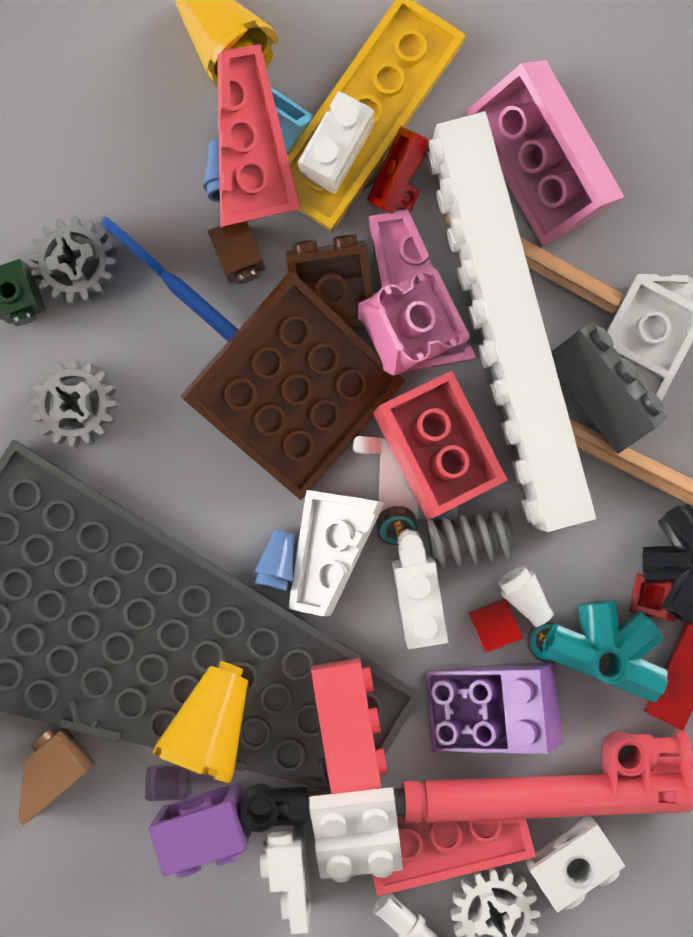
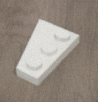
(328, 548)

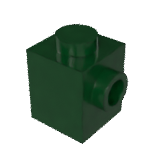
(19, 294)

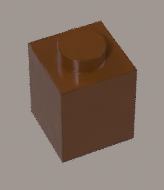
(237, 252)

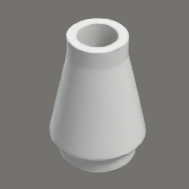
(525, 594)

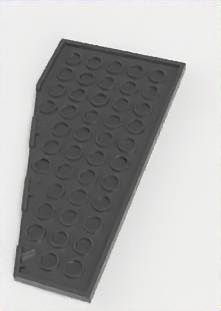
(121, 622)

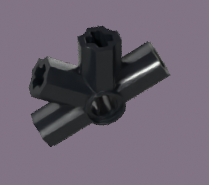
(674, 563)

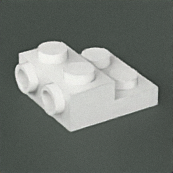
(356, 834)
(287, 869)

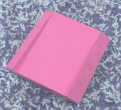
(412, 321)

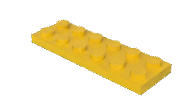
(393, 79)

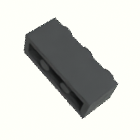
(607, 387)

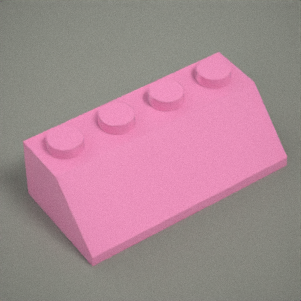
(546, 152)

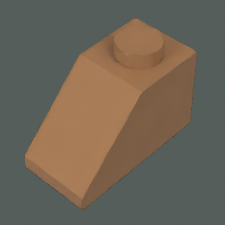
(50, 771)

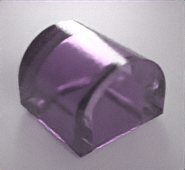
(167, 783)

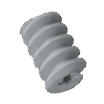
(471, 538)

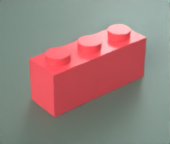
(348, 726)

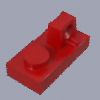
(391, 186)

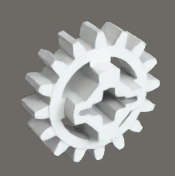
(512, 905)

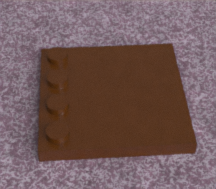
(292, 386)

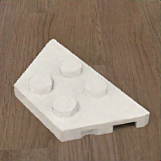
(655, 327)

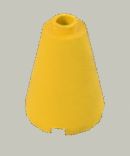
(222, 27)
(208, 725)

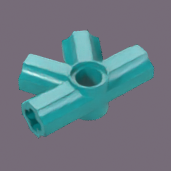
(623, 644)

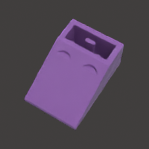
(495, 708)

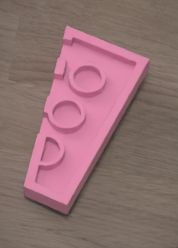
(398, 258)

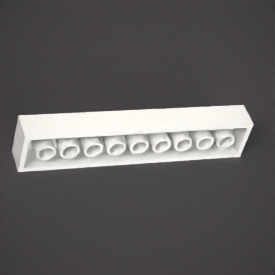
(509, 324)

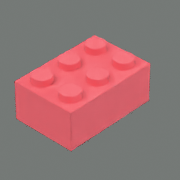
(439, 445)

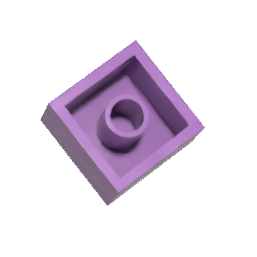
(200, 831)

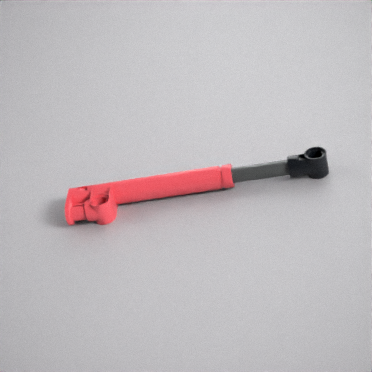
(650, 781)

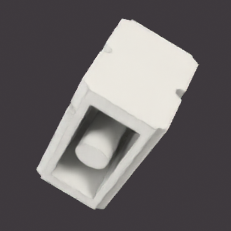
(336, 142)

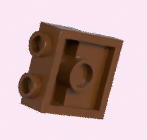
(335, 273)

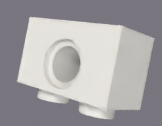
(580, 841)

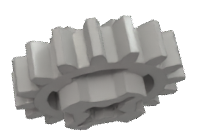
(58, 264)
(61, 412)

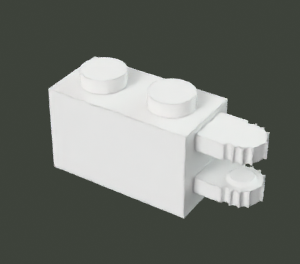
(418, 593)

